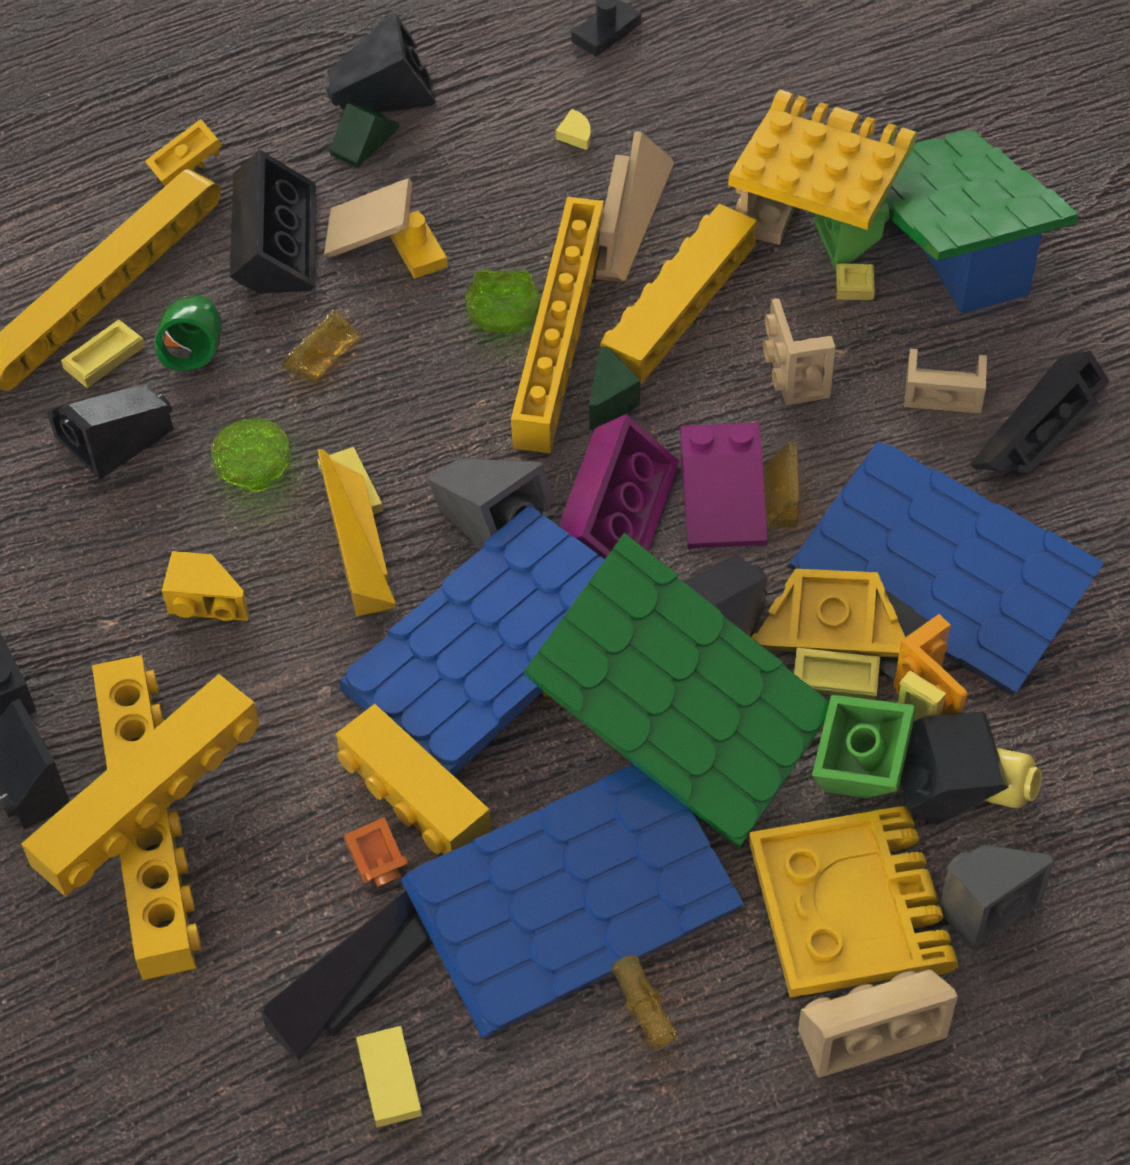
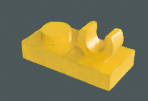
(184, 152)

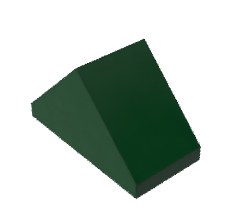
(361, 134)
(613, 390)

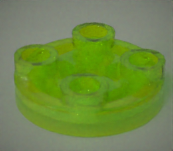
(502, 300)
(251, 453)

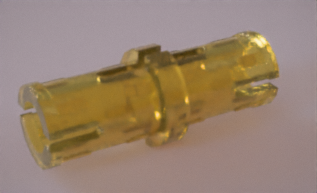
(644, 1001)

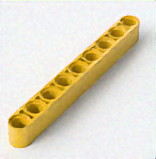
(103, 275)

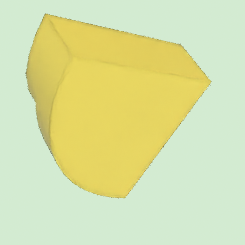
(575, 130)

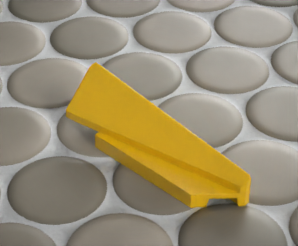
(357, 537)

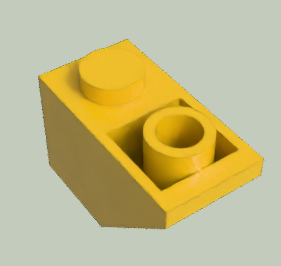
(202, 588)

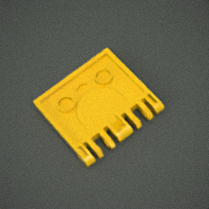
(819, 164)
(847, 904)

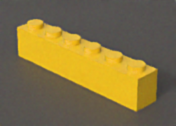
(681, 290)
(141, 785)

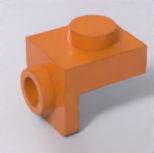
(375, 852)

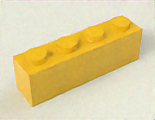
(411, 782)

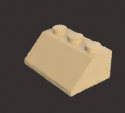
(876, 1021)

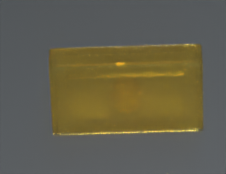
(321, 347)
(782, 488)

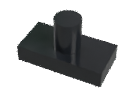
(606, 27)

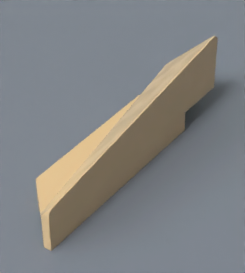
(629, 205)

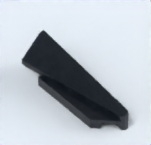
(1044, 415)
(346, 977)

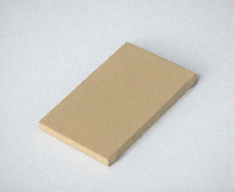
(368, 218)

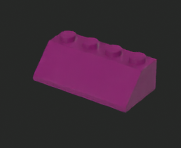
(619, 487)

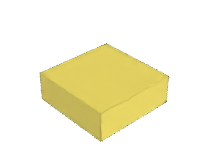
(855, 281)

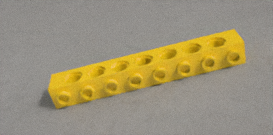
(557, 327)
(155, 949)

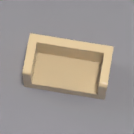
(945, 388)

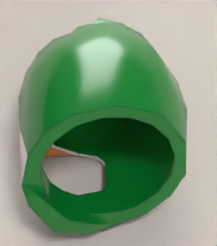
(191, 325)

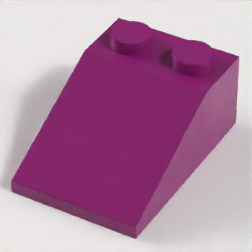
(723, 485)

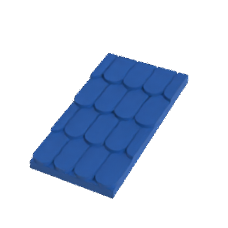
(956, 557)
(461, 655)
(568, 895)

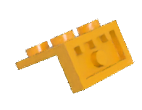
(924, 655)

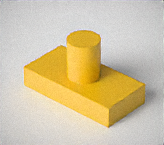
(419, 247)

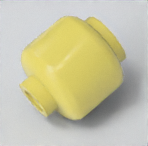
(1022, 778)

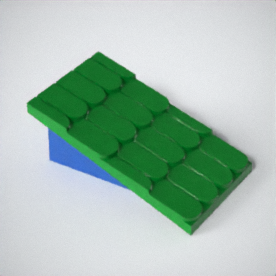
(975, 217)
(679, 690)

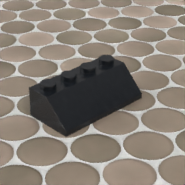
(272, 227)

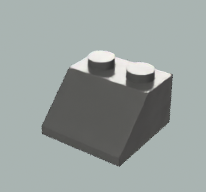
(992, 890)

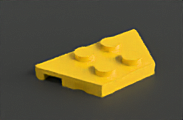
(832, 614)

